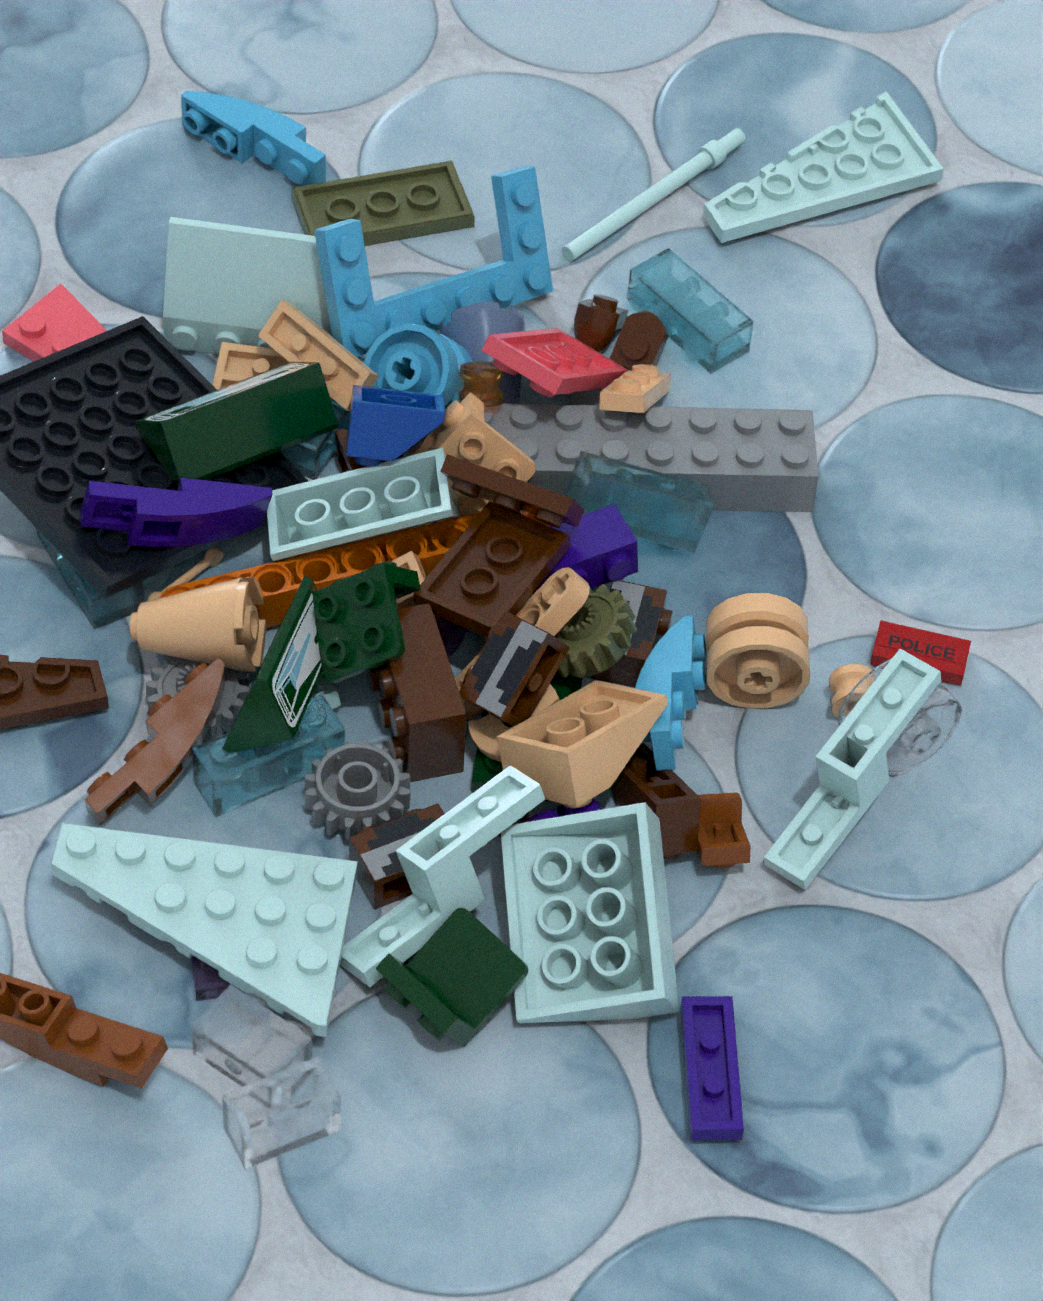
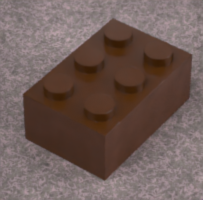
(421, 700)

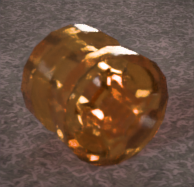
(482, 381)

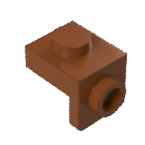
(721, 832)

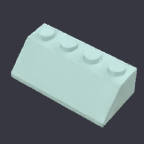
(360, 505)

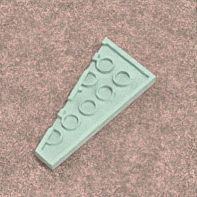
(835, 169)

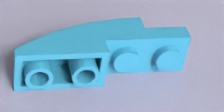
(249, 130)
(677, 671)

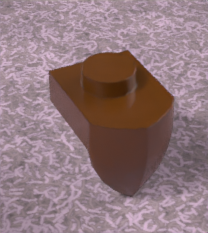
(598, 320)
(640, 340)

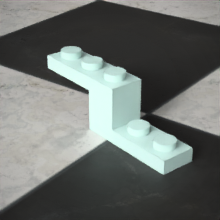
(852, 768)
(441, 872)

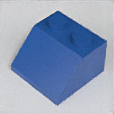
(389, 422)

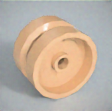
(757, 650)

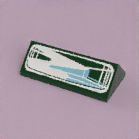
(241, 422)
(283, 680)

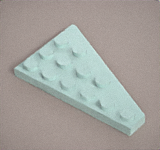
(251, 913)

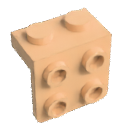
(473, 440)

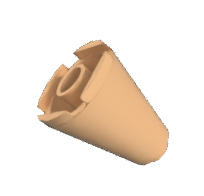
(205, 624)

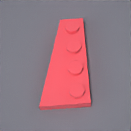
(51, 326)

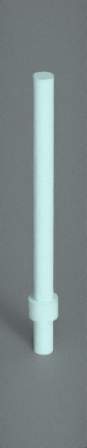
(708, 157)

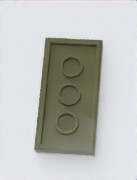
(389, 203)

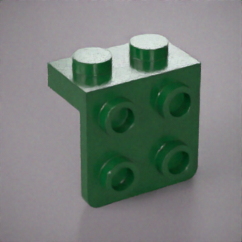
(361, 620)
(455, 977)

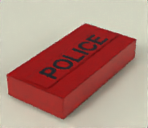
(938, 650)

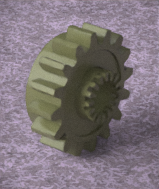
(597, 634)

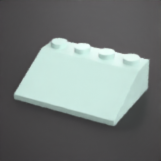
(230, 281)
(590, 916)

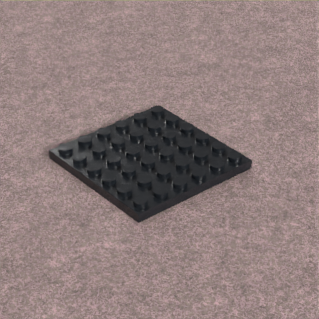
(75, 424)

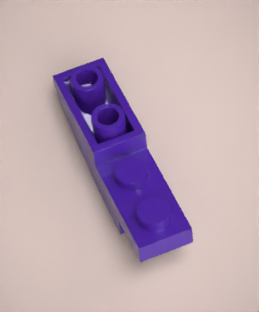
(171, 518)

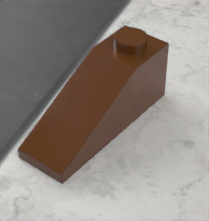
(667, 797)

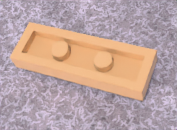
(302, 340)
(635, 390)

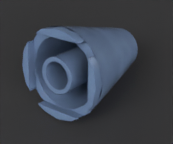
(471, 328)

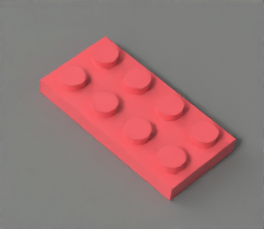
(552, 361)

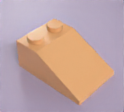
(581, 740)

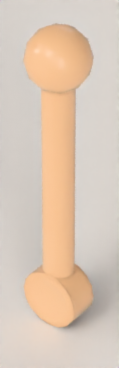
(211, 558)

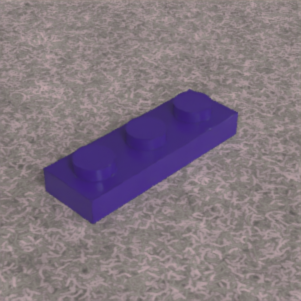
(711, 1068)

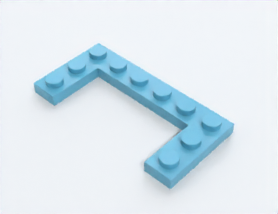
(517, 278)

